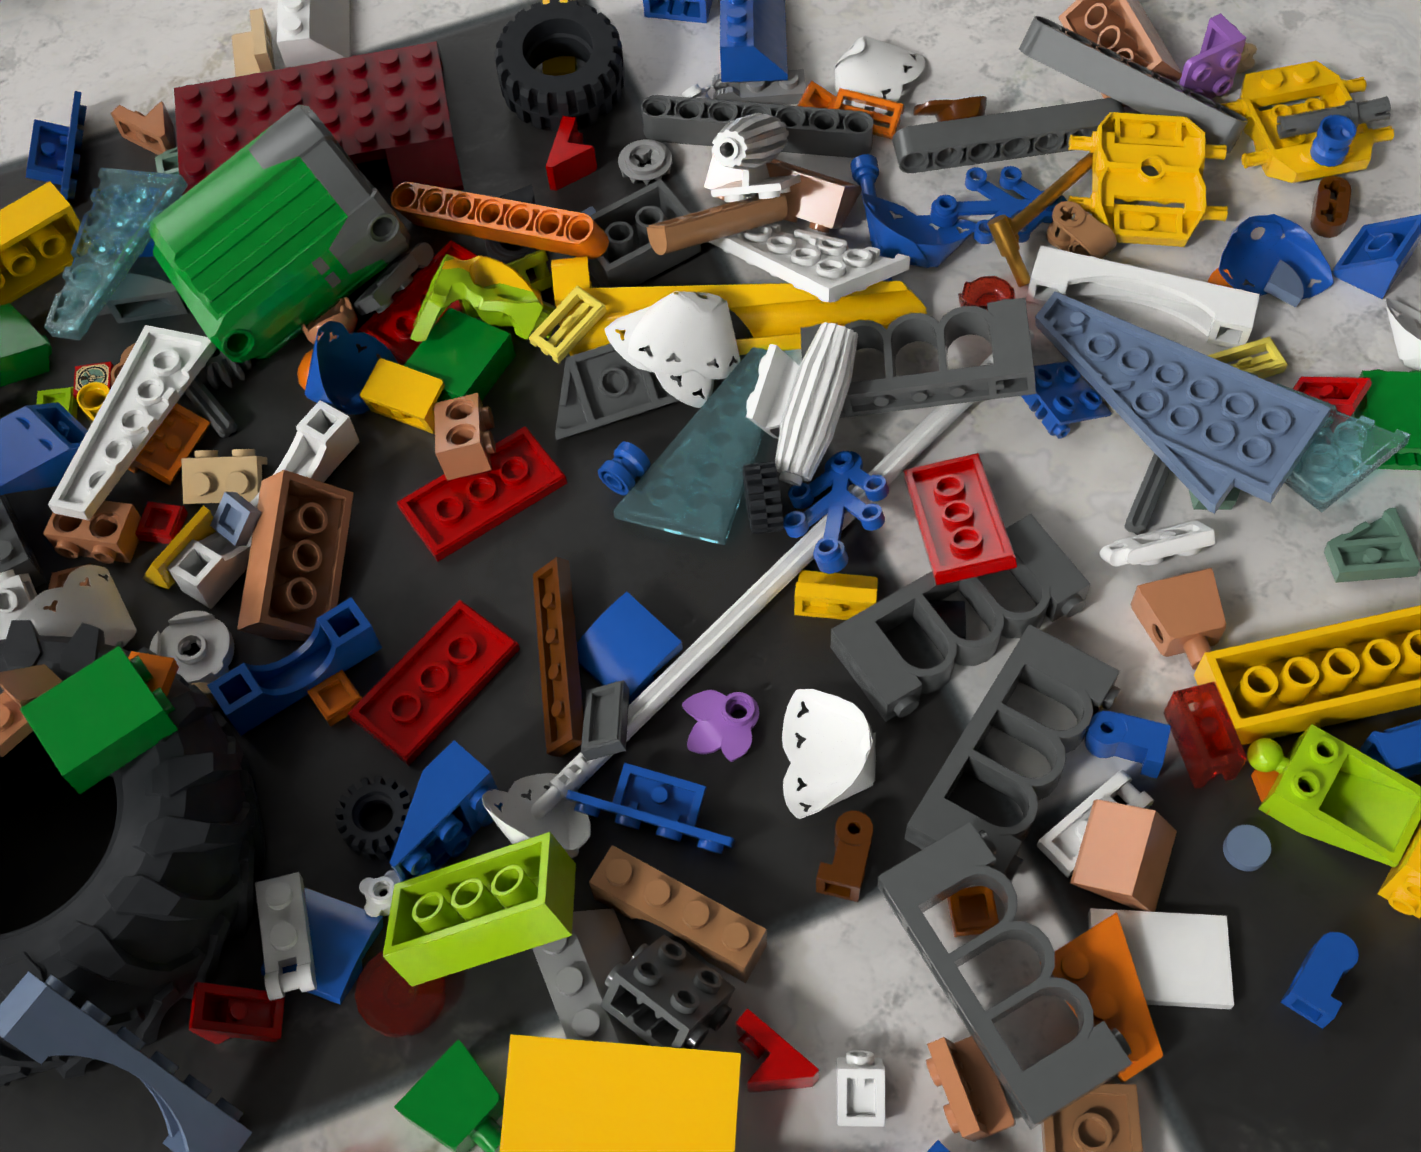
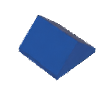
(1379, 254)

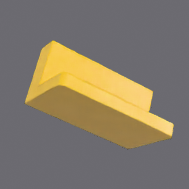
(402, 394)
(833, 594)

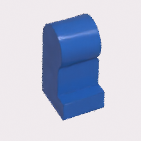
(1129, 739)
(1318, 976)

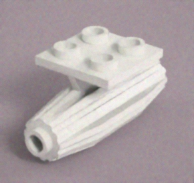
(748, 146)
(805, 400)

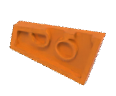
(1106, 973)

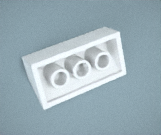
(313, 30)

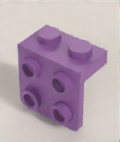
(1215, 67)

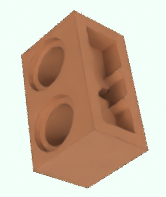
(463, 436)
(105, 537)

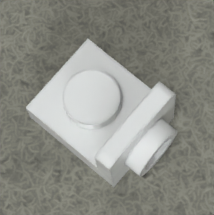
(860, 1090)

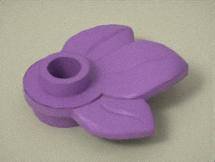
(717, 727)

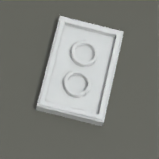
(1177, 956)

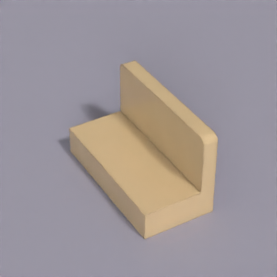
(253, 49)

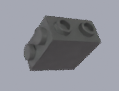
(667, 995)

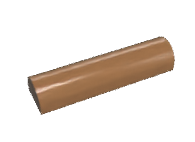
(715, 223)

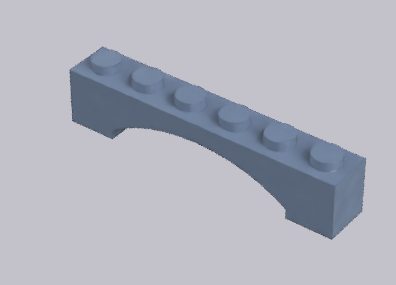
(46, 1023)

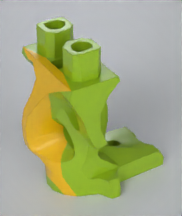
(491, 287)

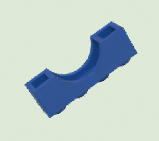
(259, 692)

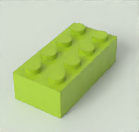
(481, 910)

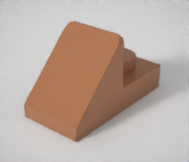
(151, 131)
(19, 689)

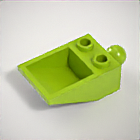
(1350, 797)

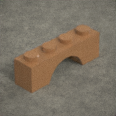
(704, 924)

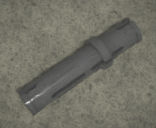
(1358, 112)

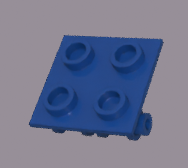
(1063, 398)

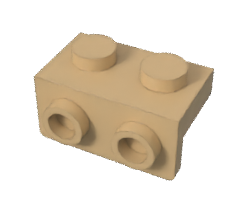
(210, 476)

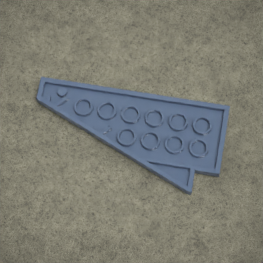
(1192, 411)

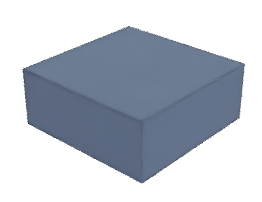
(235, 518)

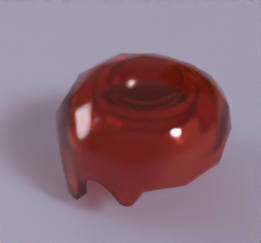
(985, 290)

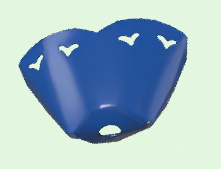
(913, 234)
(1257, 258)
(339, 371)

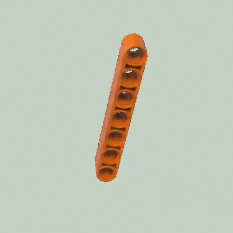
(500, 220)

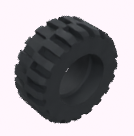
(554, 32)

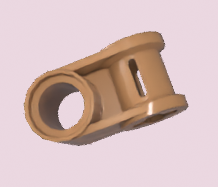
(1082, 235)

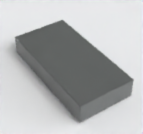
(605, 720)

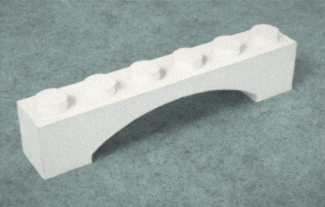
(1216, 310)
(214, 564)

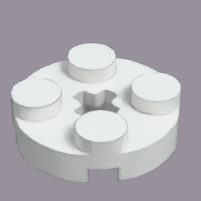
(210, 636)

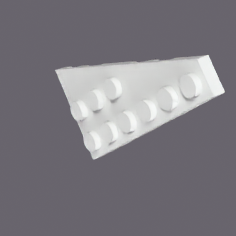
(813, 260)

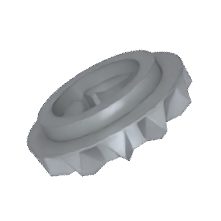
(640, 152)

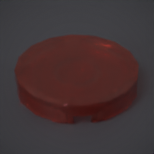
(393, 1004)

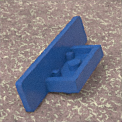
(53, 150)
(657, 801)

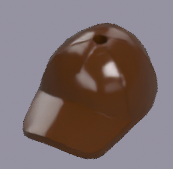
(953, 109)

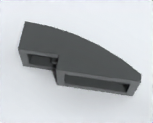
(144, 298)

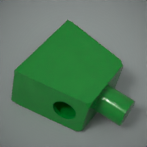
(455, 1103)

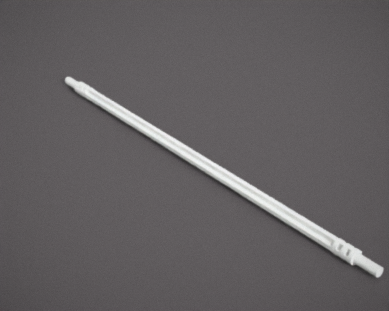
(747, 607)

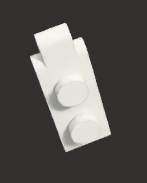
(1153, 546)

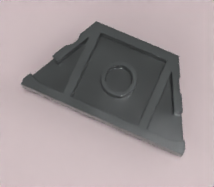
(605, 389)

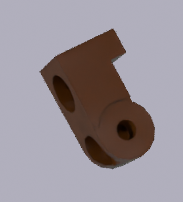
(853, 846)

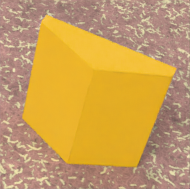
(197, 529)

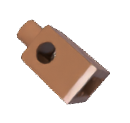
(1181, 614)

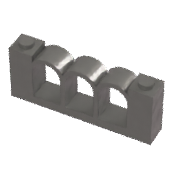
(1003, 326)
(1054, 670)
(897, 686)
(1066, 1074)

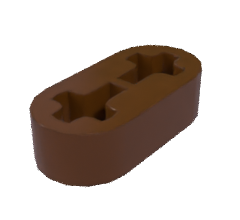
(1324, 205)

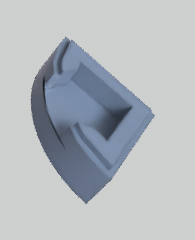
(1285, 284)

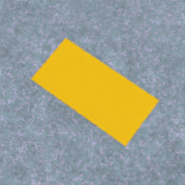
(618, 1097)

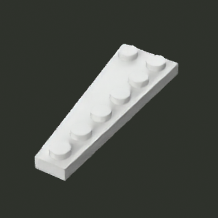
(136, 405)

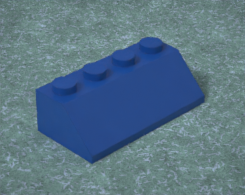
(753, 40)

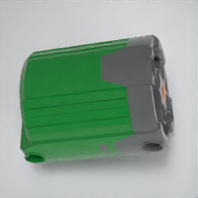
(275, 237)

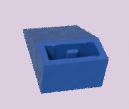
(37, 446)
(443, 813)

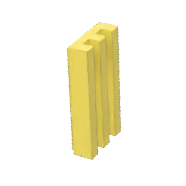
(560, 352)
(1263, 365)

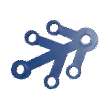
(946, 209)
(840, 472)

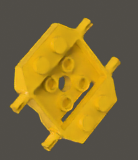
(1175, 150)
(1290, 157)

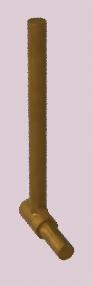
(1006, 229)

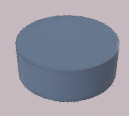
(1247, 847)

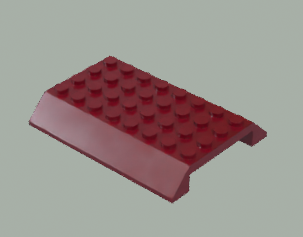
(372, 104)

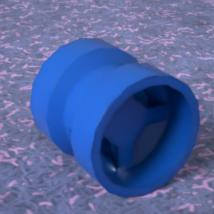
(1333, 140)
(623, 469)

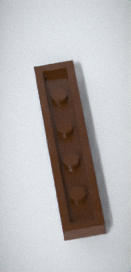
(558, 657)

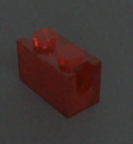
(1204, 735)

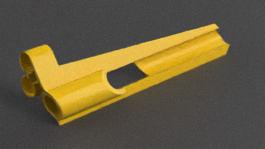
(768, 310)

